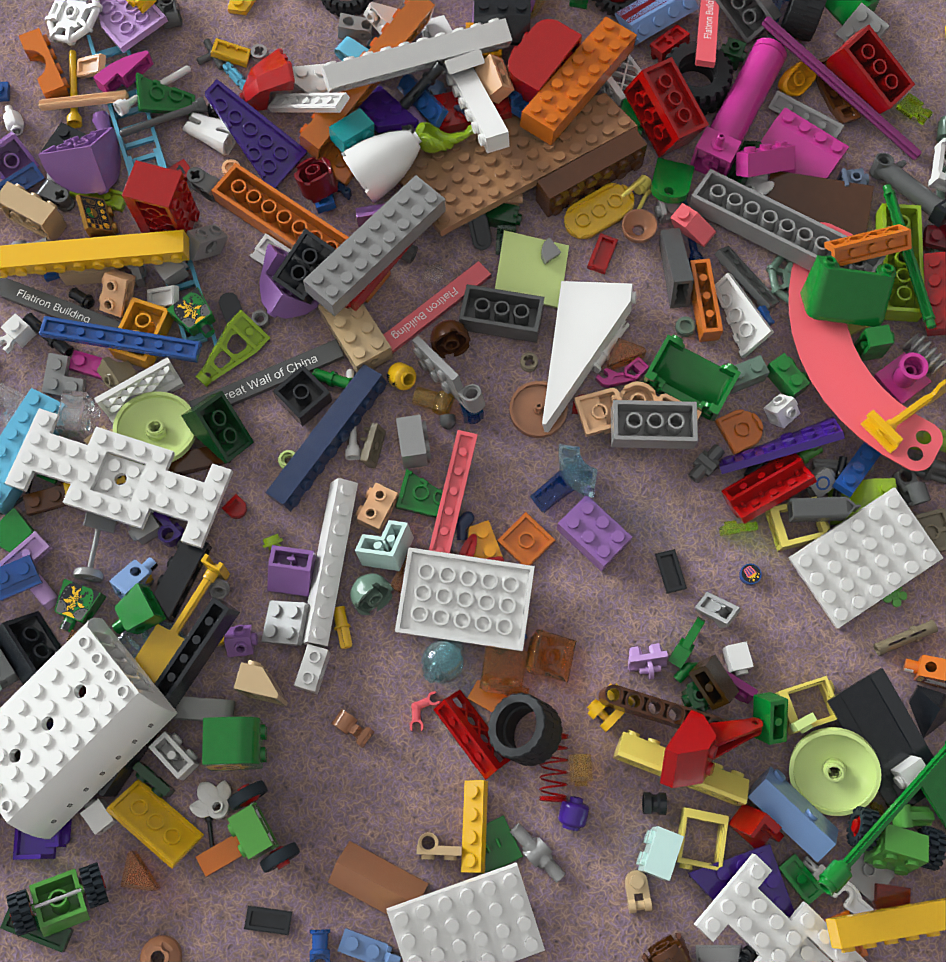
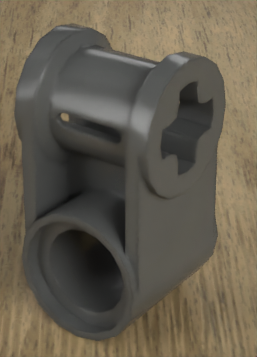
(202, 182)
(56, 194)

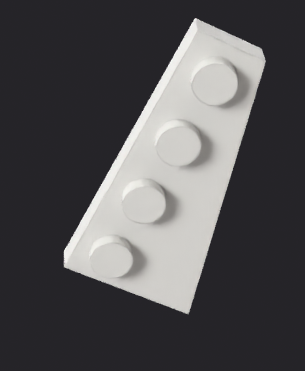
(744, 318)

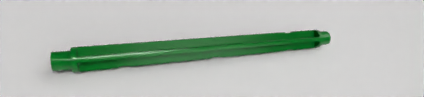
(910, 260)

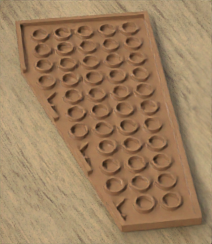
(482, 180)

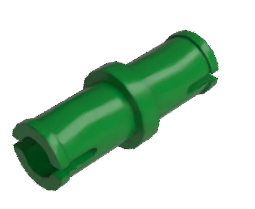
(331, 378)

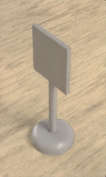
(99, 523)

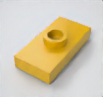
(231, 52)

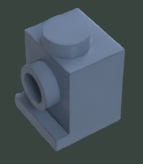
(853, 176)

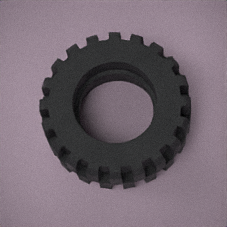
(712, 95)

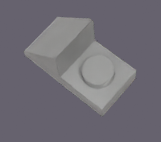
(717, 610)

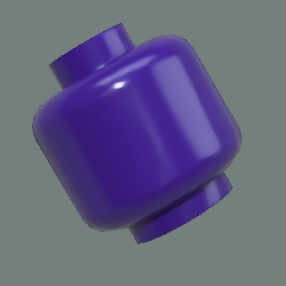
(573, 813)

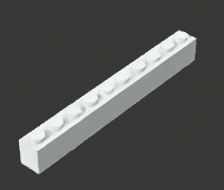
(414, 56)
(473, 98)

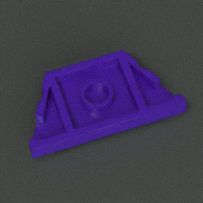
(386, 111)

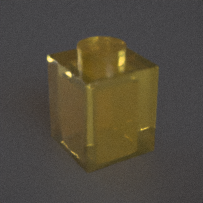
(580, 769)

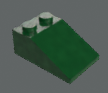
(218, 426)

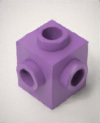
(240, 641)

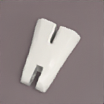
(210, 131)

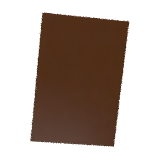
(824, 199)

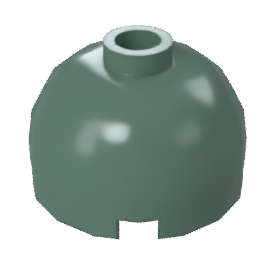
(370, 592)

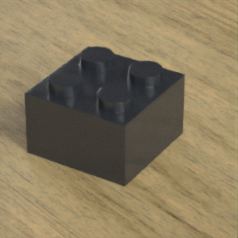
(302, 395)

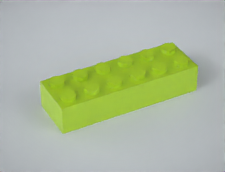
(903, 301)

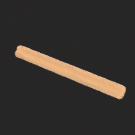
(82, 100)

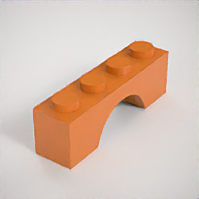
(37, 49)

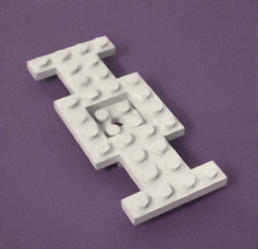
(95, 474)
(765, 925)

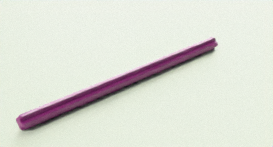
(841, 88)

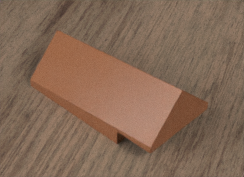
(374, 879)

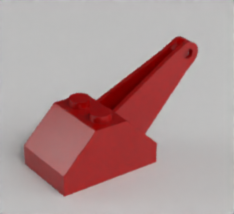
(698, 743)

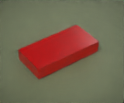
(602, 253)

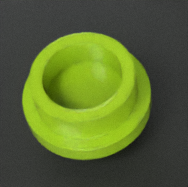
(272, 540)

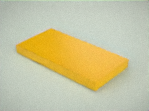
(155, 823)

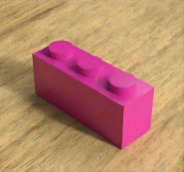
(765, 159)

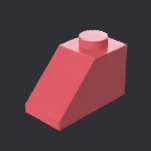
(692, 225)

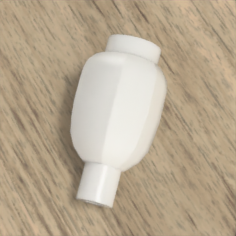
(13, 120)

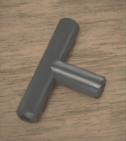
(207, 57)

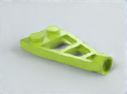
(248, 331)

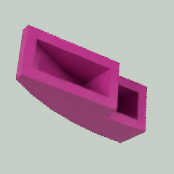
(123, 71)

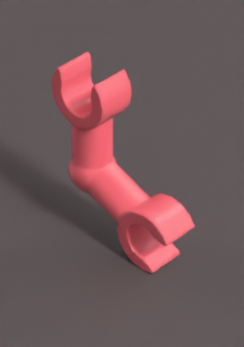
(416, 709)

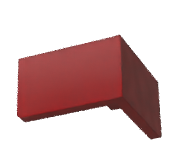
(755, 826)

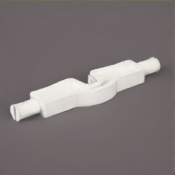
(854, 901)

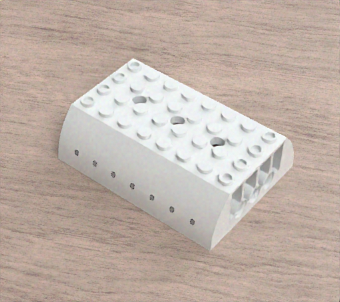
(89, 734)

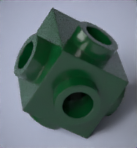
(734, 51)
(690, 700)

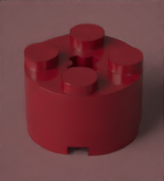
(316, 179)

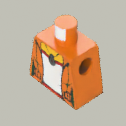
(937, 668)

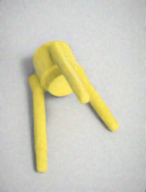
(640, 186)

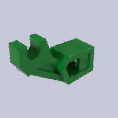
(685, 646)

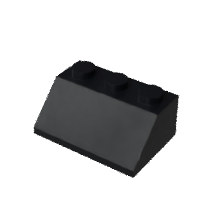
(515, 11)
(301, 260)
(27, 644)

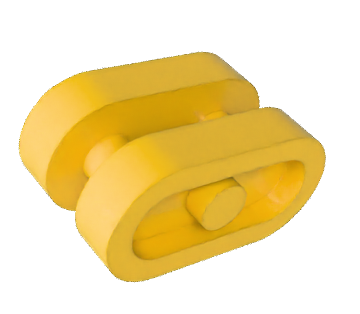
(597, 708)

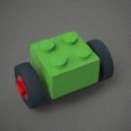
(253, 830)

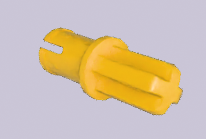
(342, 627)

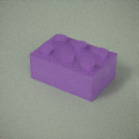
(593, 533)

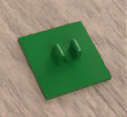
(500, 845)

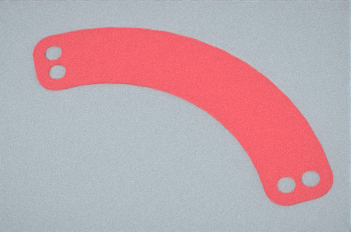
(847, 383)

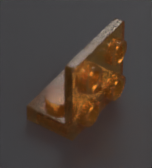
(503, 671)

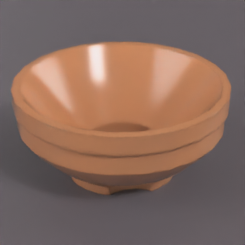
(640, 218)
(165, 944)

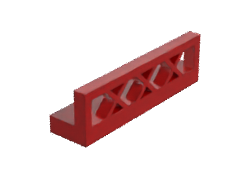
(469, 735)

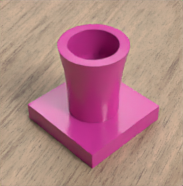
(904, 376)

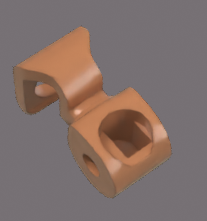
(347, 724)

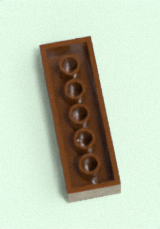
(591, 172)

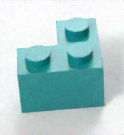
(351, 130)

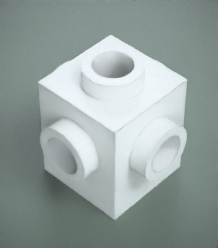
(782, 410)

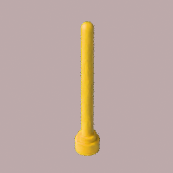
(73, 118)

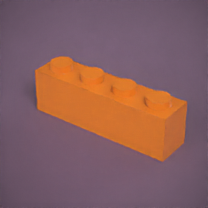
(705, 301)

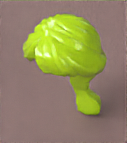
(436, 140)

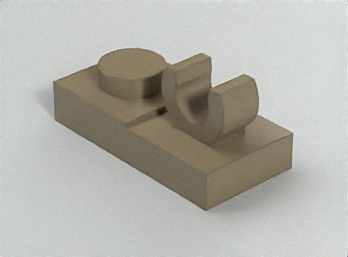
(373, 445)

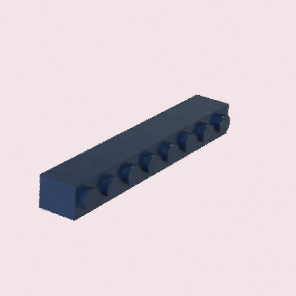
(327, 437)

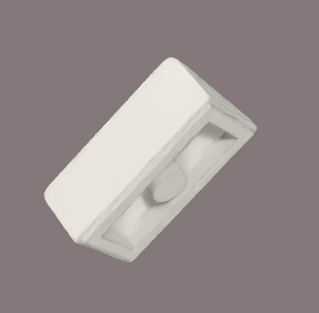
(464, 62)

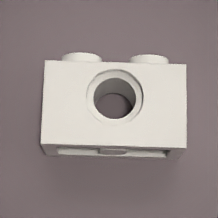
(312, 669)

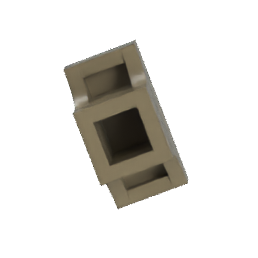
(115, 372)

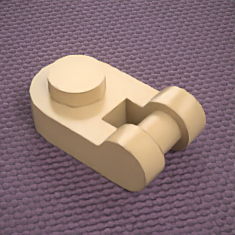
(636, 883)

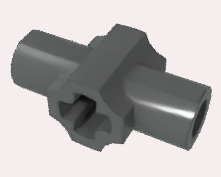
(706, 463)

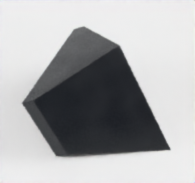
(928, 709)

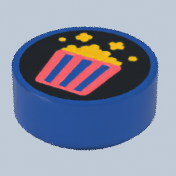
(750, 574)

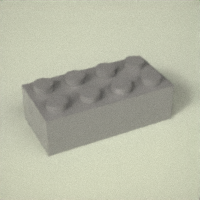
(654, 424)

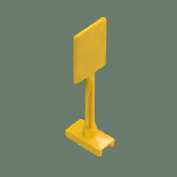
(885, 431)
(163, 642)

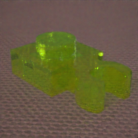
(912, 106)
(732, 527)

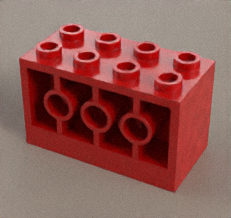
(665, 107)
(159, 199)

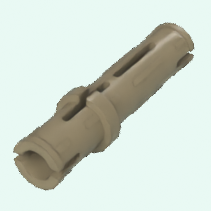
(927, 628)

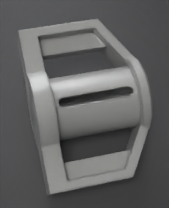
(140, 272)

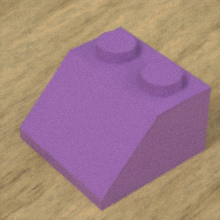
(13, 155)

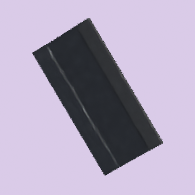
(880, 717)

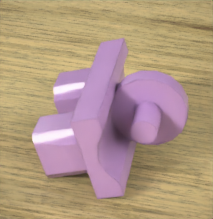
(649, 662)

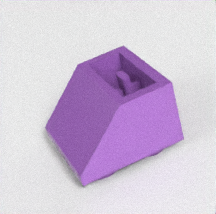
(290, 570)

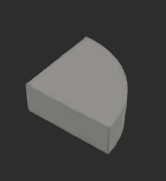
(549, 251)

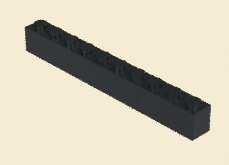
(182, 671)

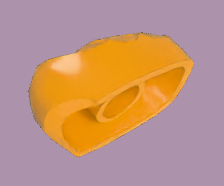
(796, 79)

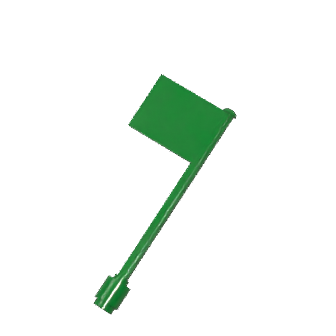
(932, 783)

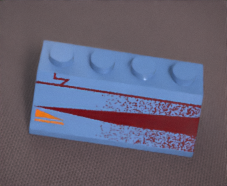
(652, 16)

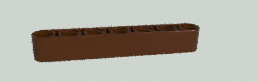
(641, 707)

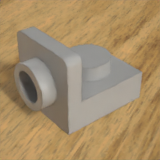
(665, 211)

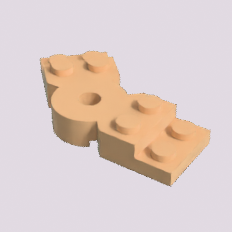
(595, 408)

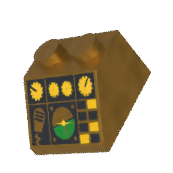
(96, 216)

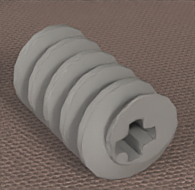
(917, 345)

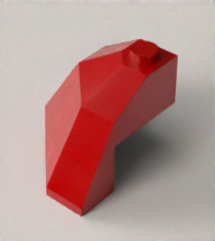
(267, 76)

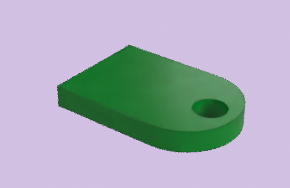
(673, 179)

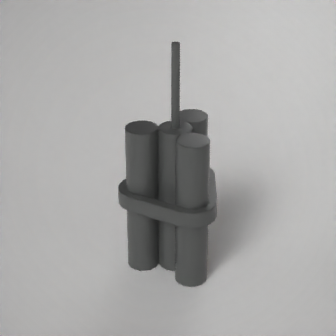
(935, 472)

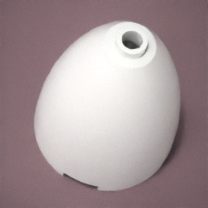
(382, 161)

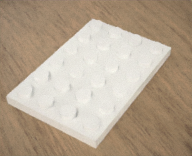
(865, 558)
(465, 599)
(469, 921)

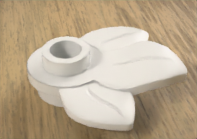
(760, 184)
(209, 798)

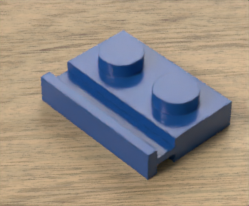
(18, 577)

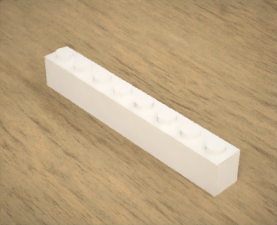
(329, 562)

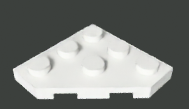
(310, 78)

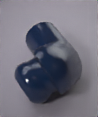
(463, 523)

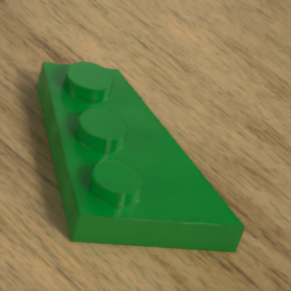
(160, 98)
(418, 496)

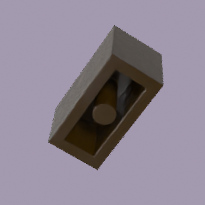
(714, 682)

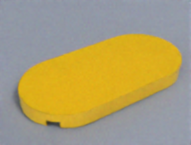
(598, 211)

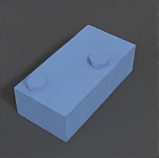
(794, 813)

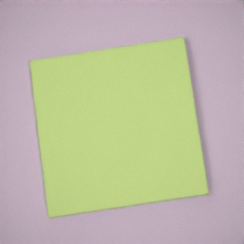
(524, 271)

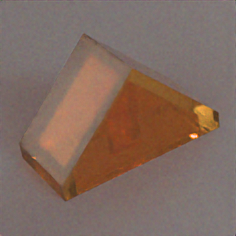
(624, 354)
(137, 875)

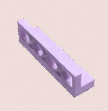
(33, 546)

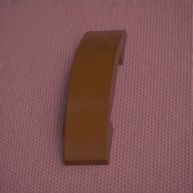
(836, 104)

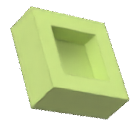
(803, 724)

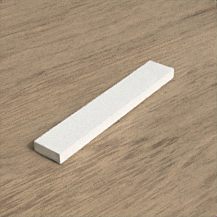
(309, 102)

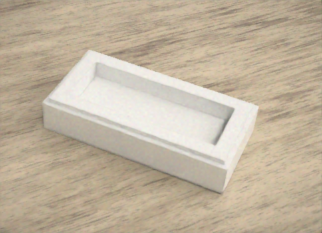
(163, 296)

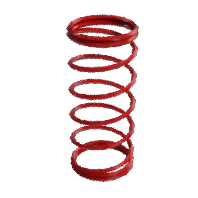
(557, 798)

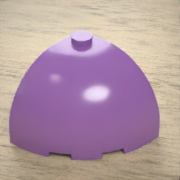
(85, 163)

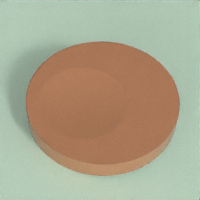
(527, 410)

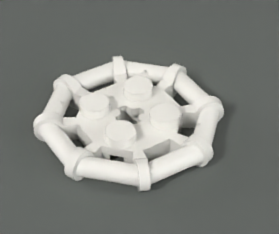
(61, 13)

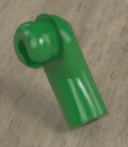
(683, 673)

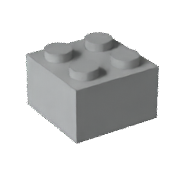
(412, 438)

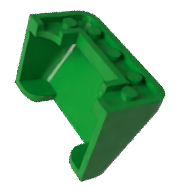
(847, 294)
(691, 377)

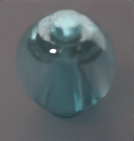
(442, 661)

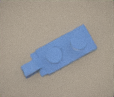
(366, 948)

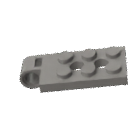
(469, 396)

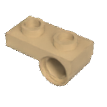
(449, 852)

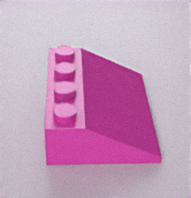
(815, 150)

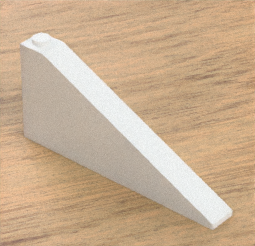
(585, 325)

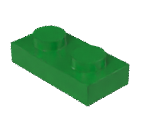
(800, 879)

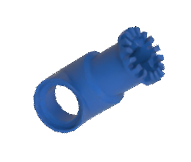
(320, 945)

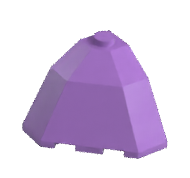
(276, 297)

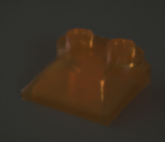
(550, 655)

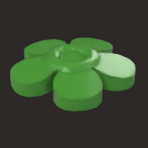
(896, 597)

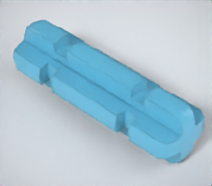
(234, 74)

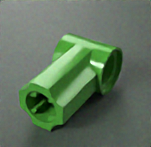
(914, 816)

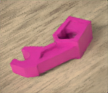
(623, 378)

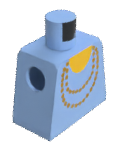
(132, 574)

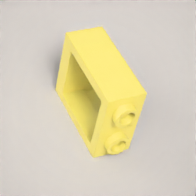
(779, 534)
(827, 690)
(721, 820)

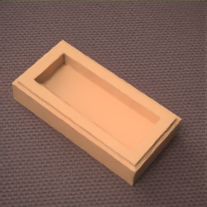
(90, 65)

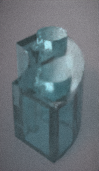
(575, 471)

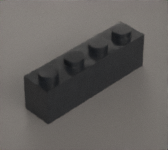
(179, 578)

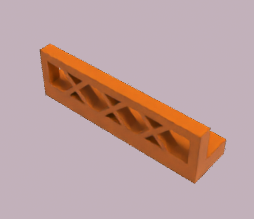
(870, 244)

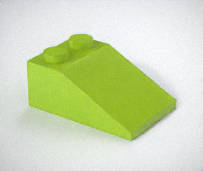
(867, 492)

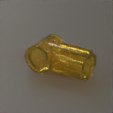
(438, 402)

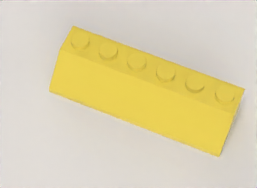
(649, 757)

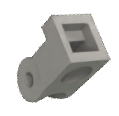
(354, 27)

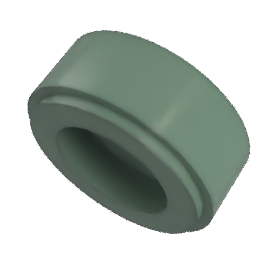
(685, 326)

